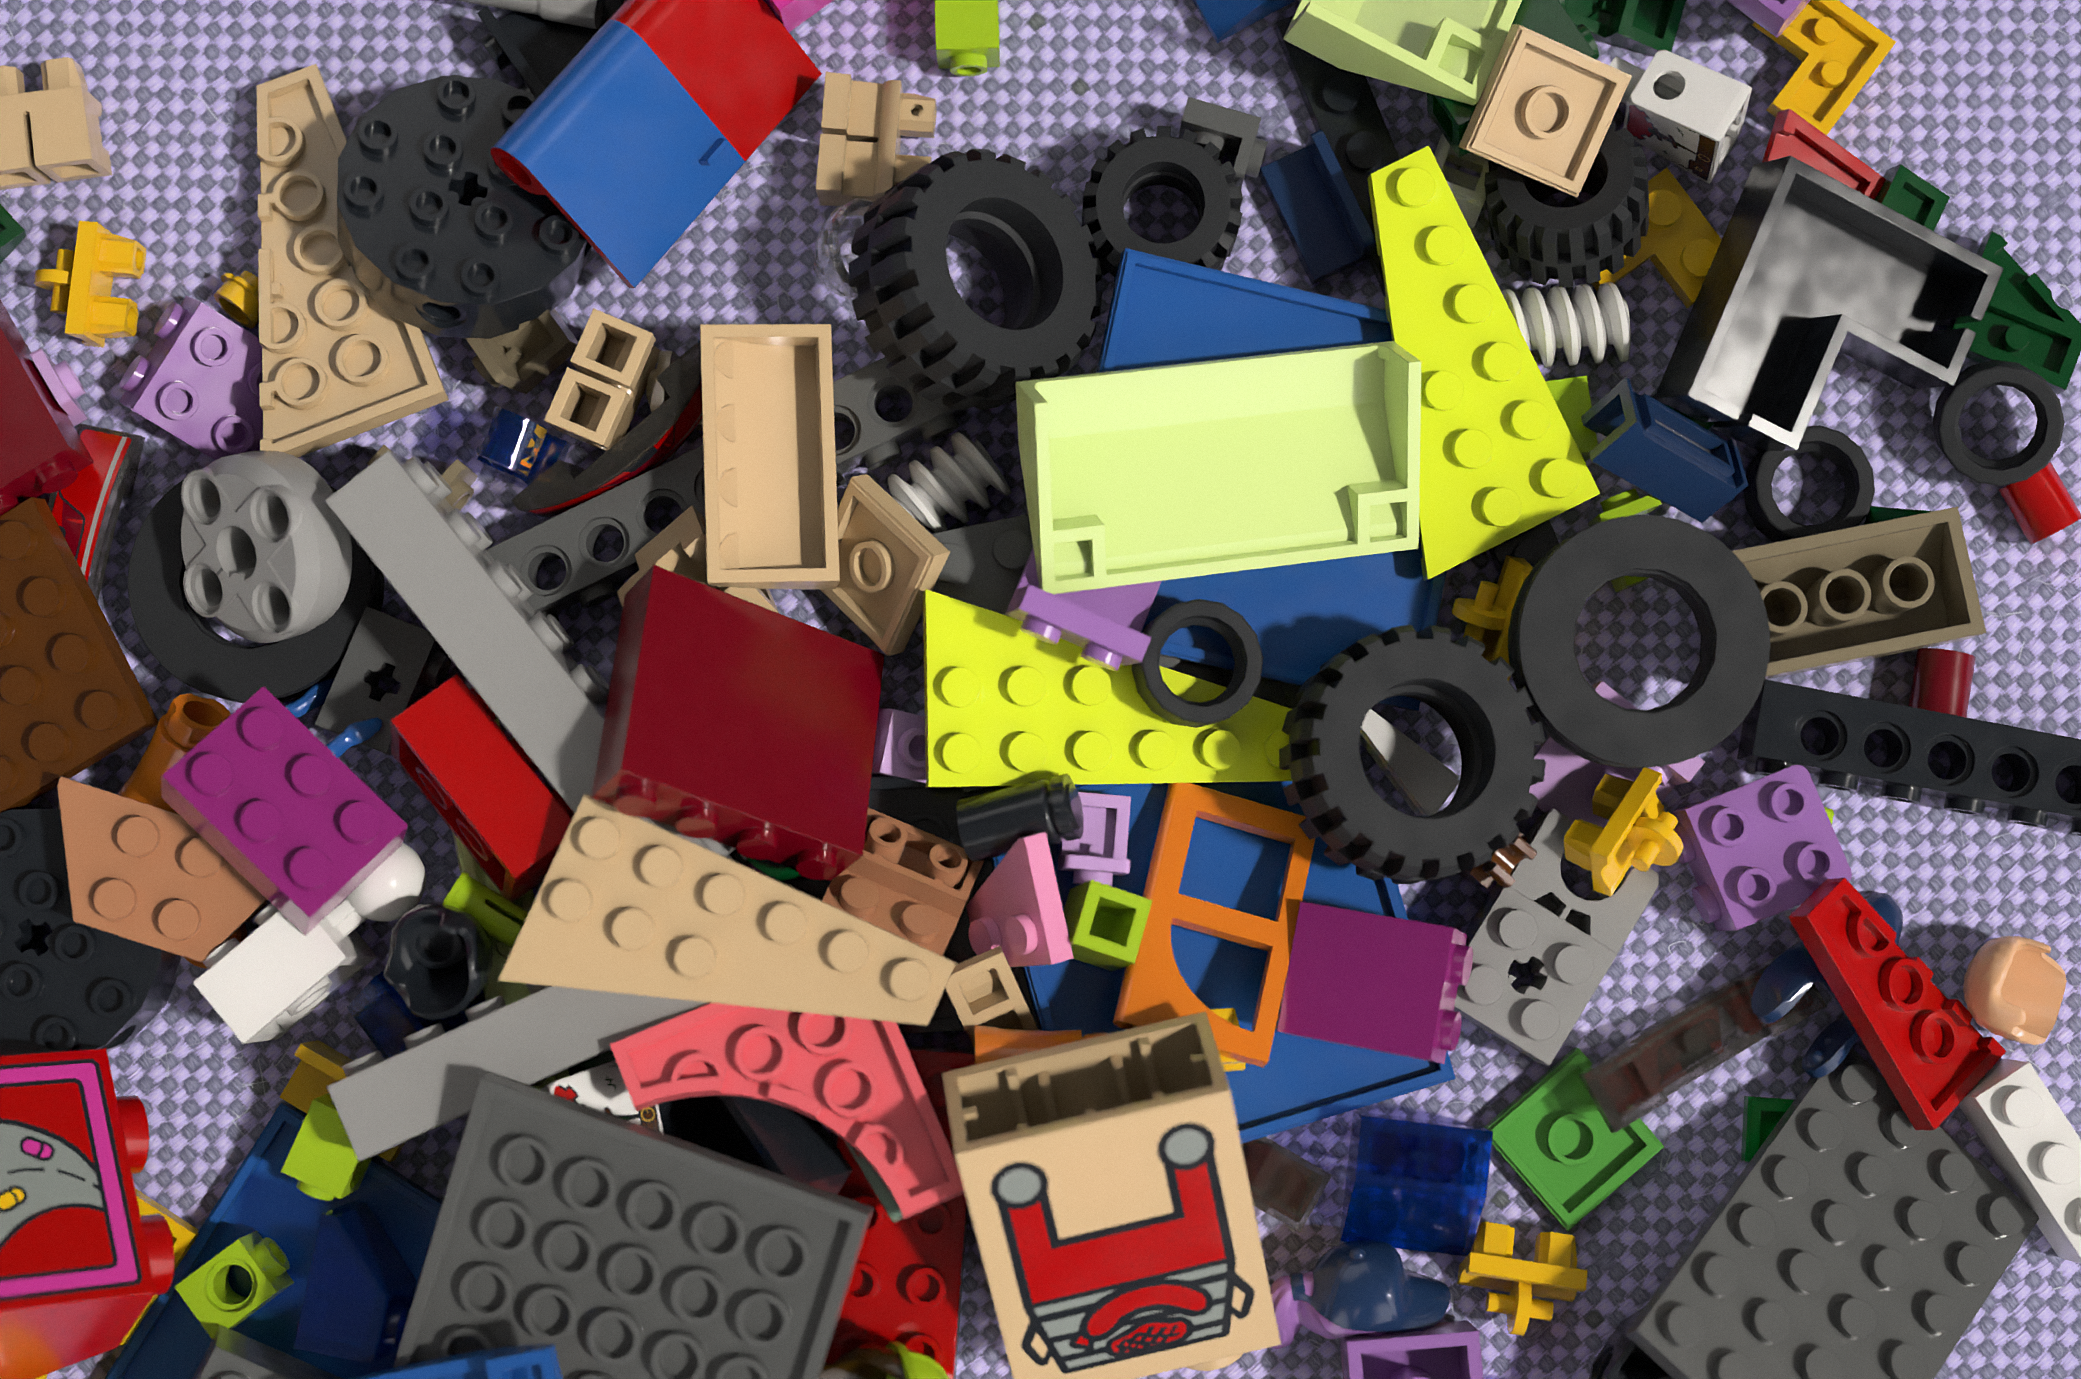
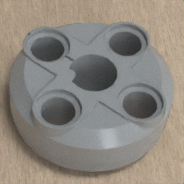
(263, 545)

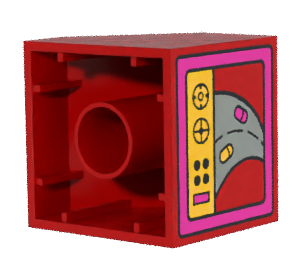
(71, 1226)

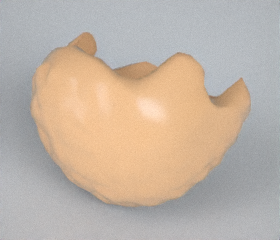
(2015, 989)

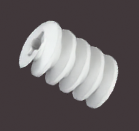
(1573, 321)
(948, 484)

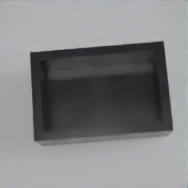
(760, 1136)

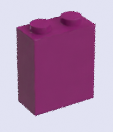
(1375, 982)

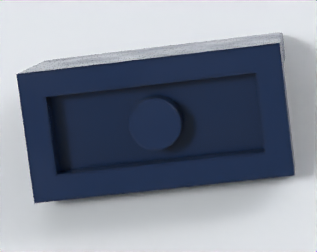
(1318, 209)

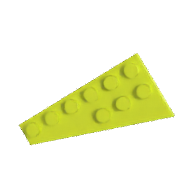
(1489, 427)
(1036, 710)

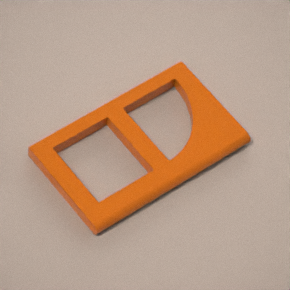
(1153, 985)

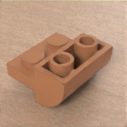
(907, 882)

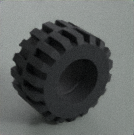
(1169, 163)
(1579, 238)

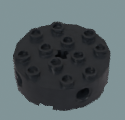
(439, 222)
(88, 982)

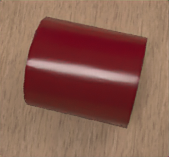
(1942, 681)

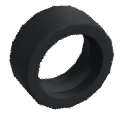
(2027, 461)
(1850, 463)
(1245, 652)

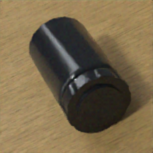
(998, 818)

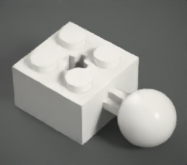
(283, 975)

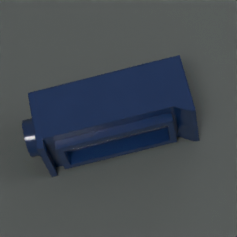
(1664, 452)

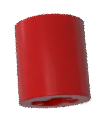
(2041, 504)

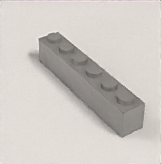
(520, 1041)

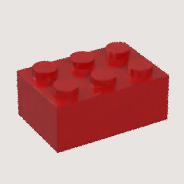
(481, 786)

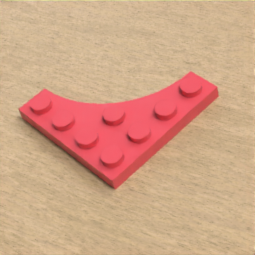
(827, 1067)

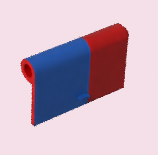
(655, 121)

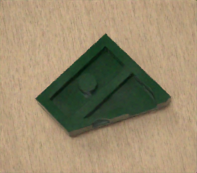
(2024, 322)

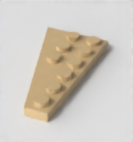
(327, 347)
(678, 921)

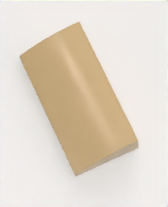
(769, 456)

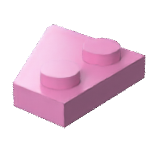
(1021, 908)

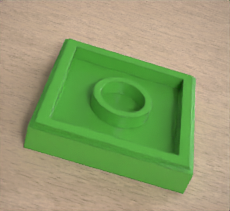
(1564, 1146)

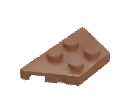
(149, 874)

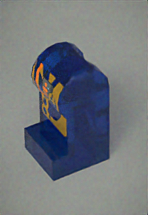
(519, 447)

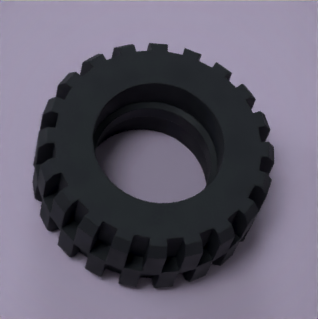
(1026, 239)
(1492, 740)

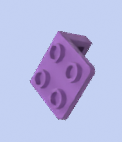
(200, 381)
(1098, 620)
(1759, 848)

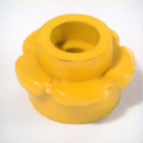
(240, 298)

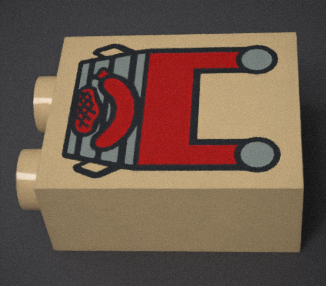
(1113, 1205)

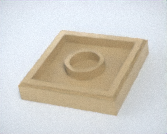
(1545, 110)
(883, 564)

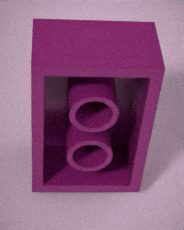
(283, 810)

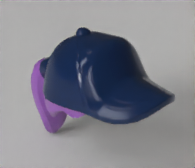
(1355, 1292)

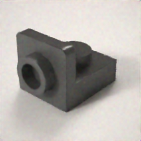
(1229, 131)

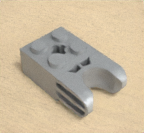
(1561, 937)

